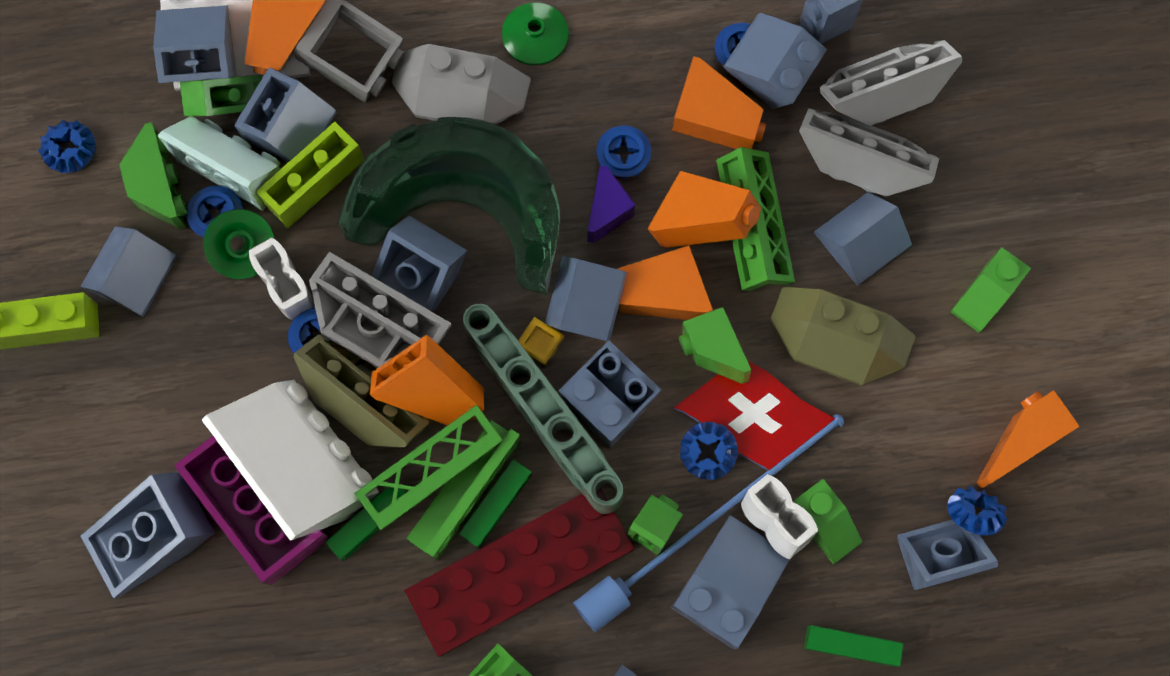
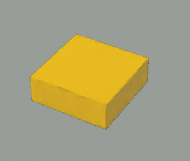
(540, 341)

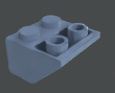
(193, 44)
(283, 116)
(609, 394)

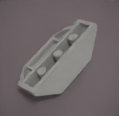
(891, 81)
(459, 84)
(866, 154)
(368, 314)

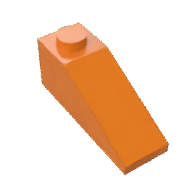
(1027, 434)

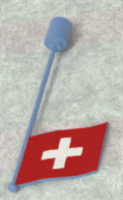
(770, 430)

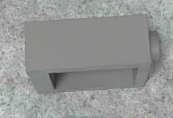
(357, 19)

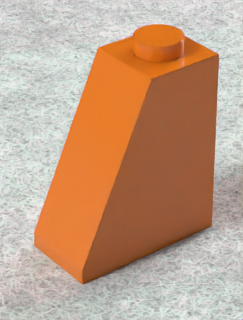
(277, 30)
(717, 110)
(703, 212)
(665, 287)
(427, 383)

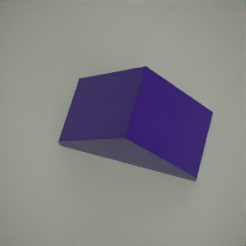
(610, 206)

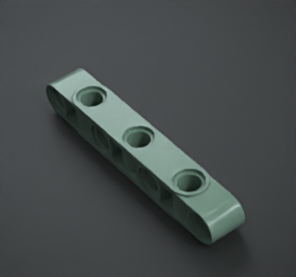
(542, 408)

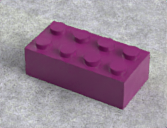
(243, 514)

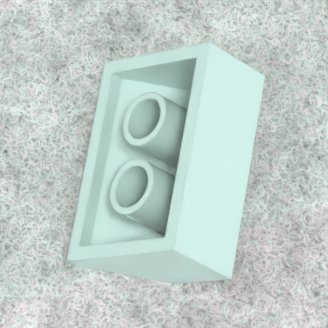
(219, 158)

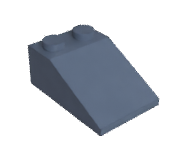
(147, 532)
(731, 583)

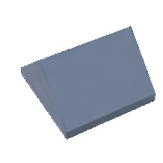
(865, 236)
(129, 270)
(586, 298)
(943, 554)

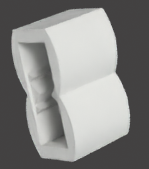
(281, 278)
(784, 522)

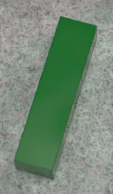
(496, 504)
(360, 527)
(853, 646)

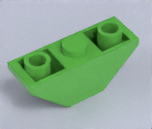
(152, 179)

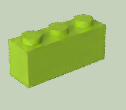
(311, 175)
(48, 320)

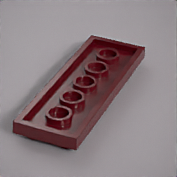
(516, 572)

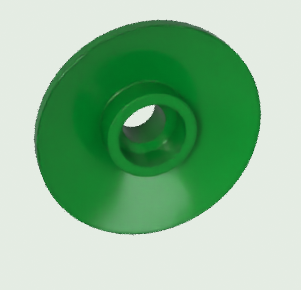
(538, 46)
(218, 236)

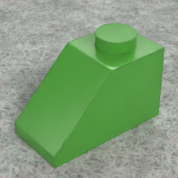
(217, 95)
(990, 289)
(715, 345)
(655, 523)
(835, 527)

